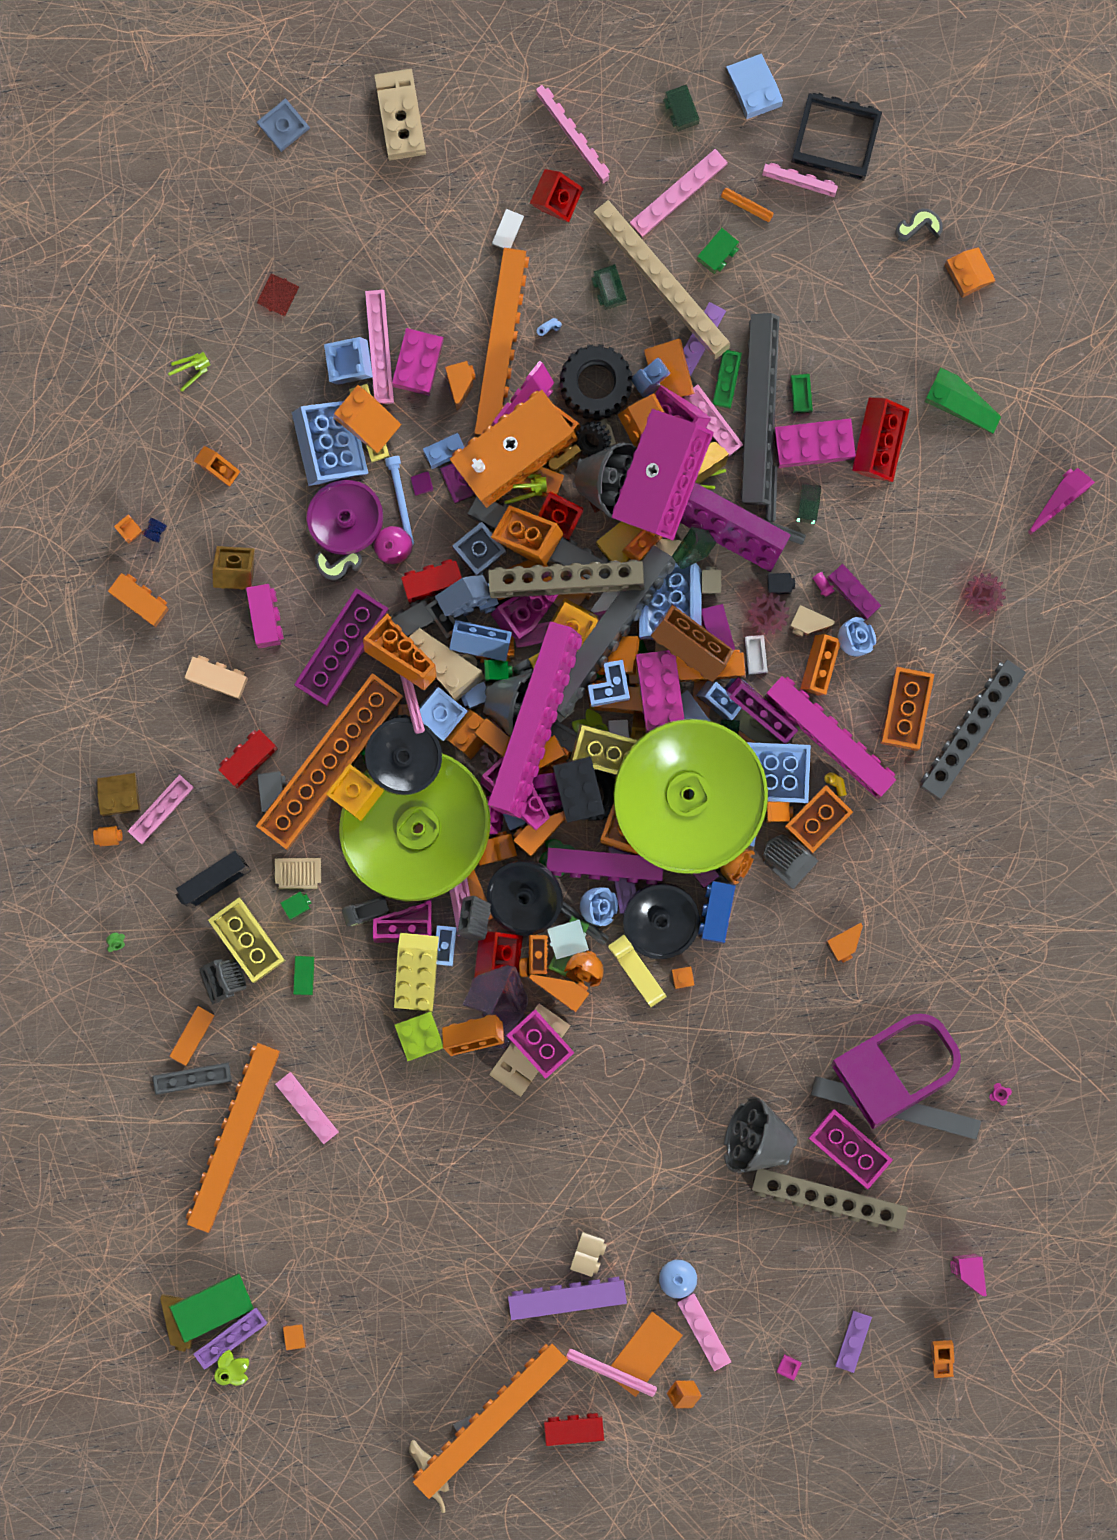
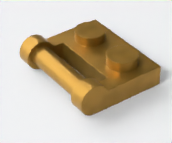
(569, 455)

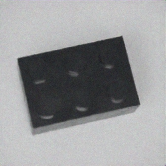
(578, 789)

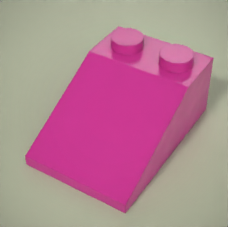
(681, 408)

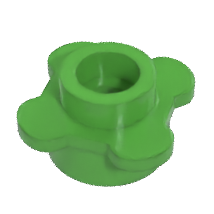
(115, 941)

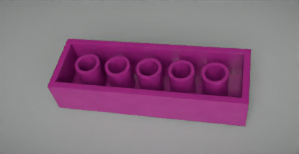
(735, 527)
(340, 648)

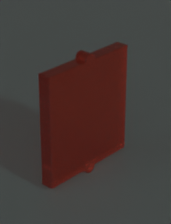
(278, 295)

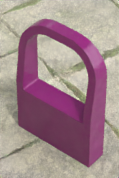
(874, 1082)

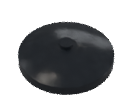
(401, 758)
(524, 897)
(661, 921)

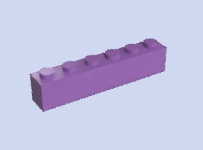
(567, 1299)

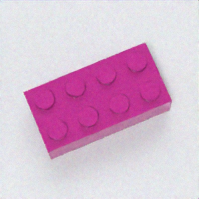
(814, 443)
(659, 688)
(850, 1149)

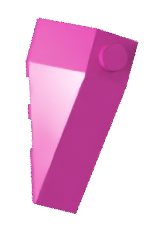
(537, 380)
(535, 812)

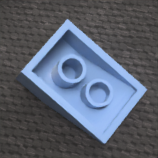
(754, 86)

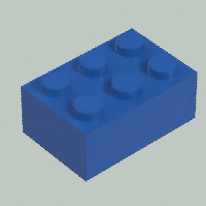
(716, 912)

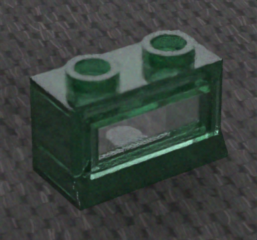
(609, 287)

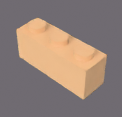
(216, 677)

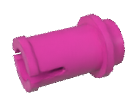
(823, 584)

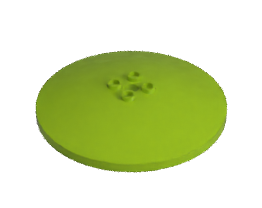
(725, 802)
(423, 864)

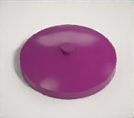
(345, 517)

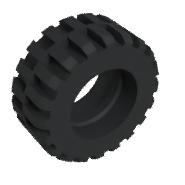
(602, 357)

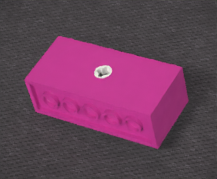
(662, 474)

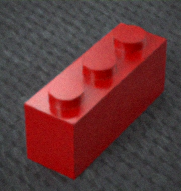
(574, 1429)

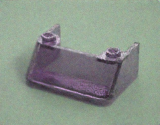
(499, 994)

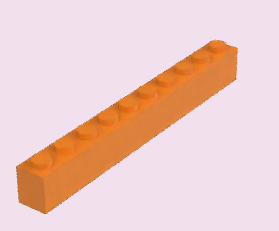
(502, 337)
(233, 1137)
(489, 1421)

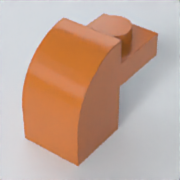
(943, 1358)

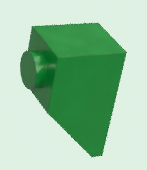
(497, 670)

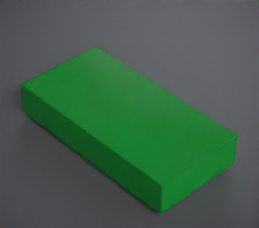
(801, 393)
(304, 975)

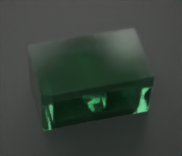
(681, 108)

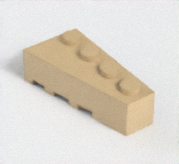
(452, 670)

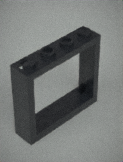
(829, 165)
(212, 880)

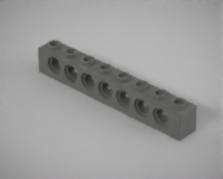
(1014, 676)

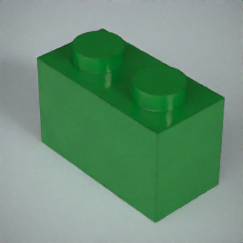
(718, 251)

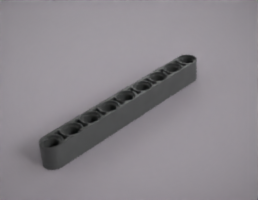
(916, 1114)

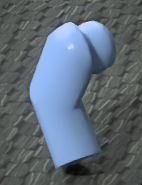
(547, 326)

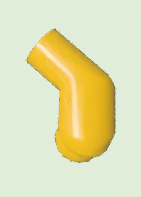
(837, 782)

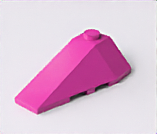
(1068, 490)
(522, 614)

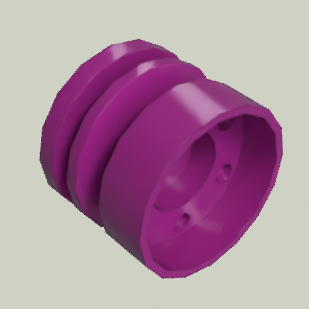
(547, 791)

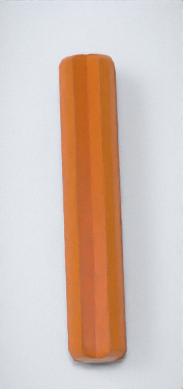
(747, 204)

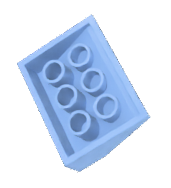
(326, 446)
(679, 589)
(785, 770)

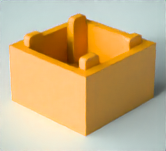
(576, 617)
(355, 792)

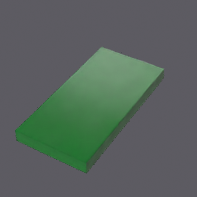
(211, 1307)

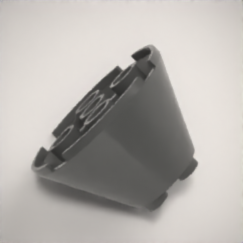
(603, 475)
(505, 700)
(757, 1138)

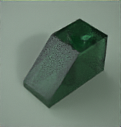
(809, 504)
(694, 547)

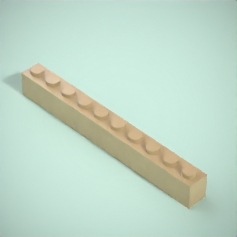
(661, 279)

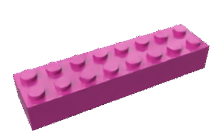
(830, 737)

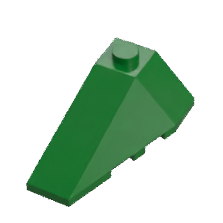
(960, 400)

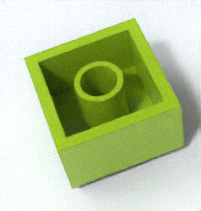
(419, 1036)

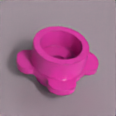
(999, 1089)

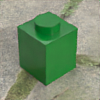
(296, 905)

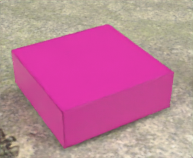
(788, 1367)

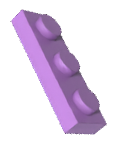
(853, 1341)

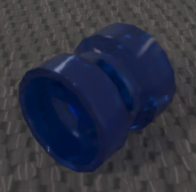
(154, 530)

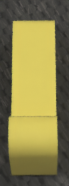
(637, 971)

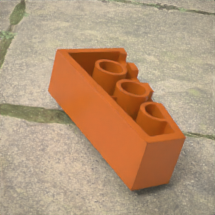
(399, 653)

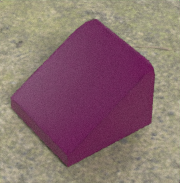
(422, 483)

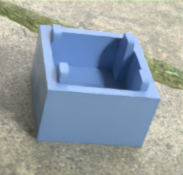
(348, 360)
(441, 713)

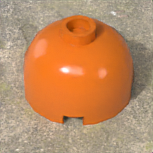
(738, 866)
(585, 967)

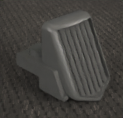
(788, 859)
(222, 979)

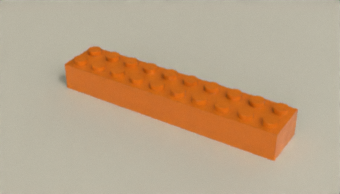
(332, 755)

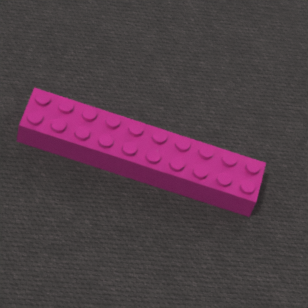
(535, 720)

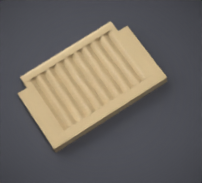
(298, 873)

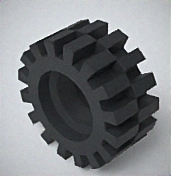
(599, 432)

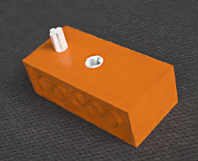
(537, 436)

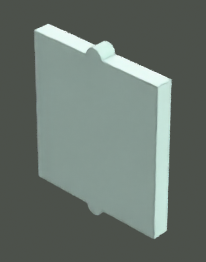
(568, 939)

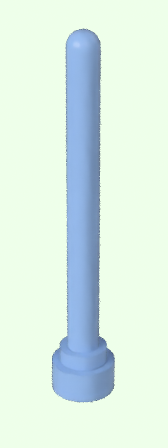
(393, 465)

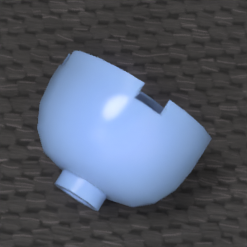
(856, 637)
(599, 906)
(678, 1279)

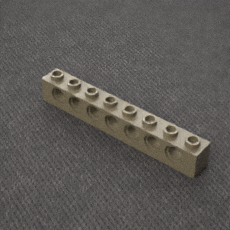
(575, 585)
(897, 1211)

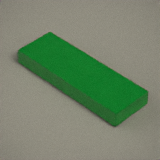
(727, 379)

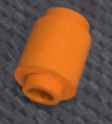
(107, 836)

